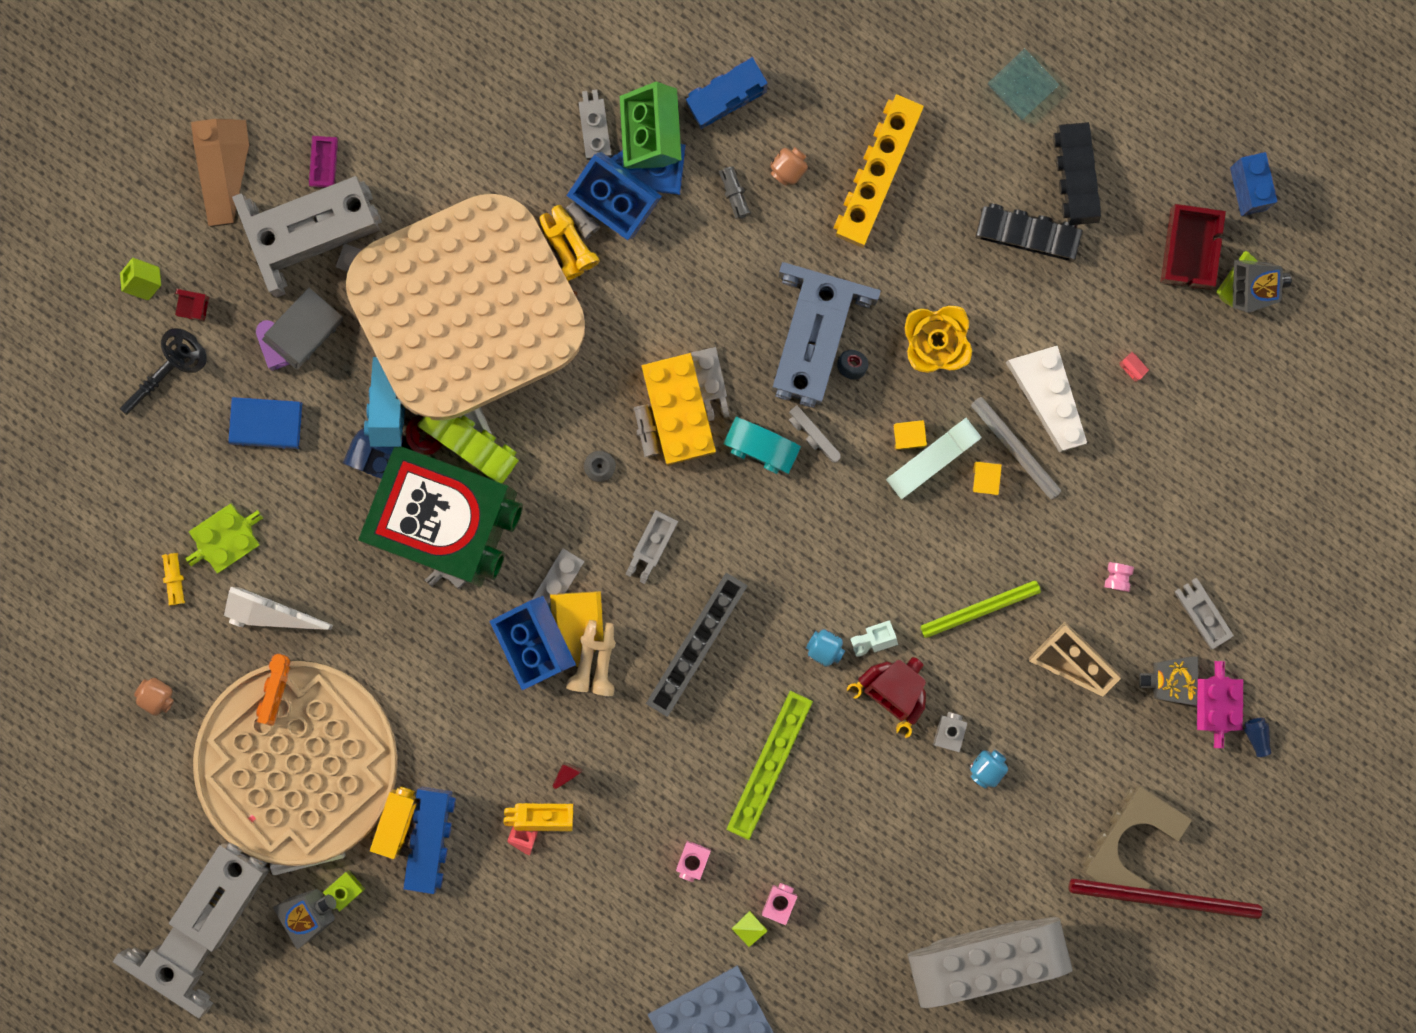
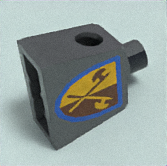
(1258, 284)
(306, 915)

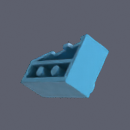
(384, 411)

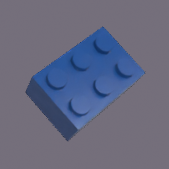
(614, 195)
(532, 642)

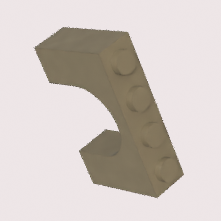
(1139, 808)

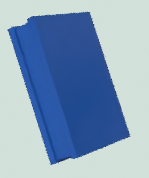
(265, 423)

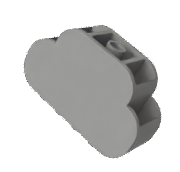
(989, 961)

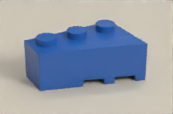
(727, 93)

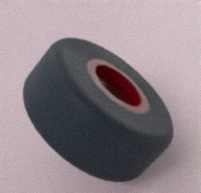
(850, 371)

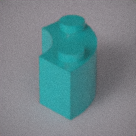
(762, 445)

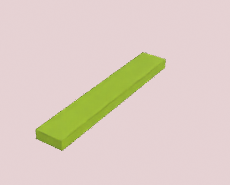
(769, 765)

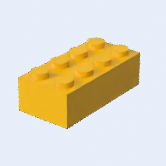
(678, 409)

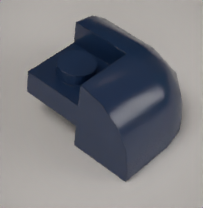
(366, 458)

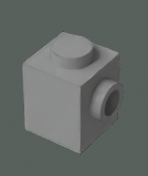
(950, 732)

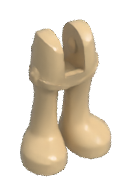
(600, 683)

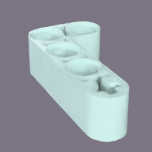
(933, 458)

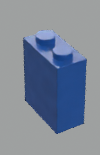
(1253, 184)

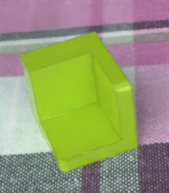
(140, 279)

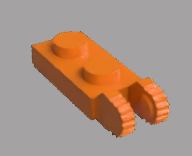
(274, 689)

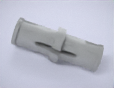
(646, 430)

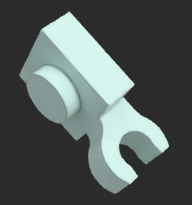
(878, 637)

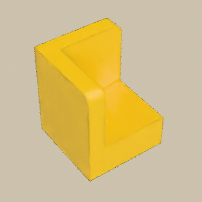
(909, 435)
(986, 478)

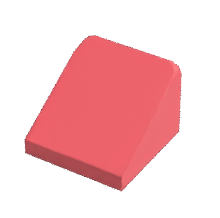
(1134, 367)

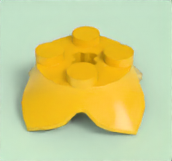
(952, 325)

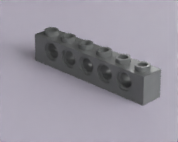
(696, 644)

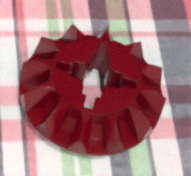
(412, 438)

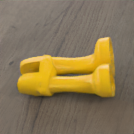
(554, 232)

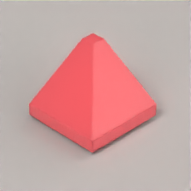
(522, 840)

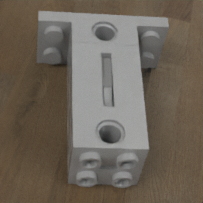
(306, 227)

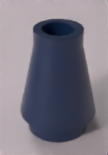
(1259, 736)

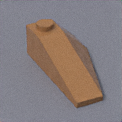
(221, 159)

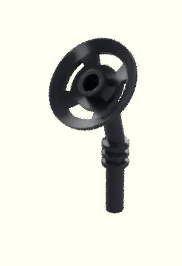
(176, 357)

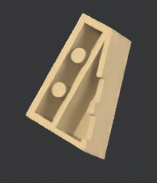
(1074, 659)

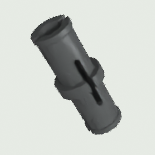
(734, 192)

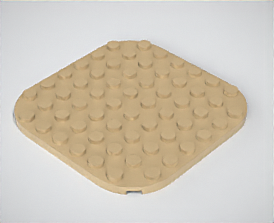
(465, 306)

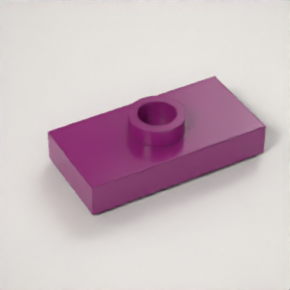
(323, 161)

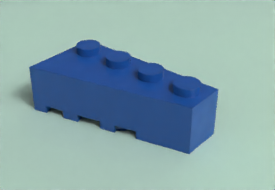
(428, 840)

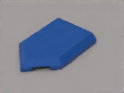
(660, 179)

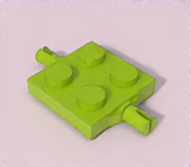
(224, 538)

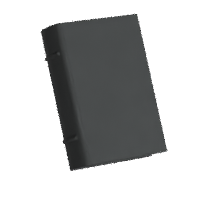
(302, 328)

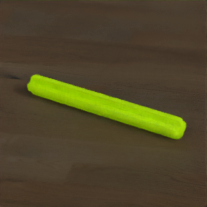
(980, 609)

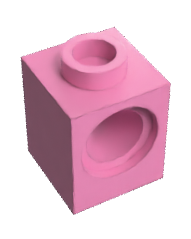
(701, 853)
(775, 914)

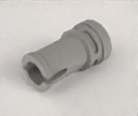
(582, 220)

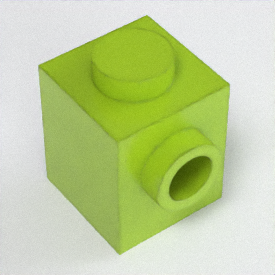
(344, 890)

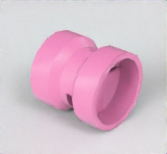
(1119, 577)

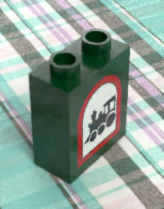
(441, 517)

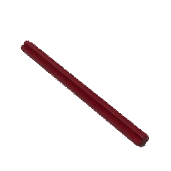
(1165, 898)

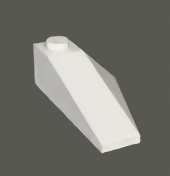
(251, 609)

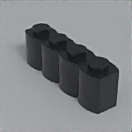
(1078, 174)
(1028, 233)

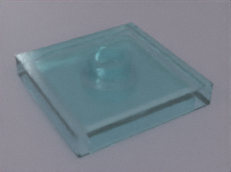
(1023, 84)

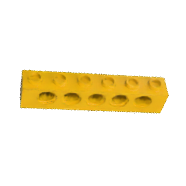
(908, 113)

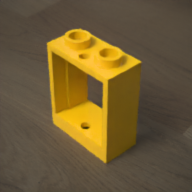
(394, 822)

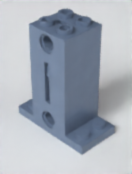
(815, 331)

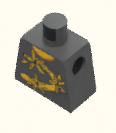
(1173, 680)

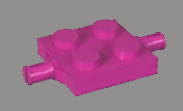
(1219, 704)

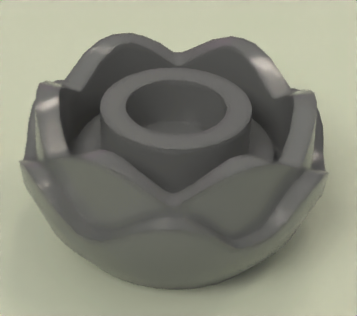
(603, 473)

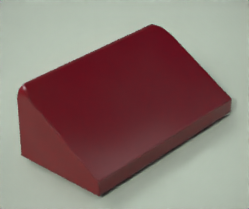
(565, 774)

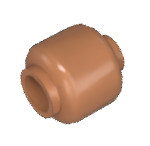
(788, 166)
(154, 696)

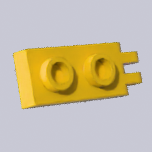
(540, 817)

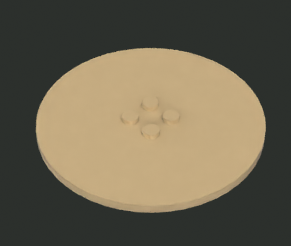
(307, 779)

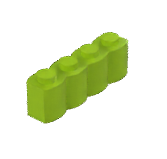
(472, 445)

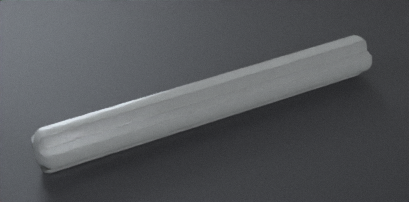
(1016, 448)

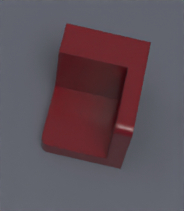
(192, 305)

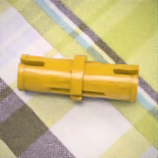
(173, 579)

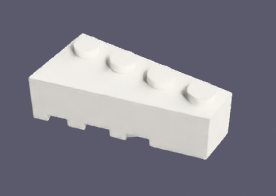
(1049, 393)

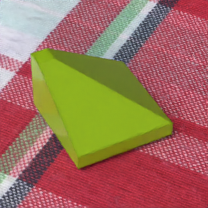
(749, 929)

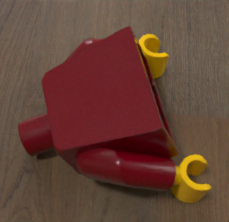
(896, 689)

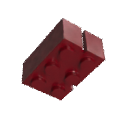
(1190, 248)

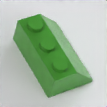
(650, 127)

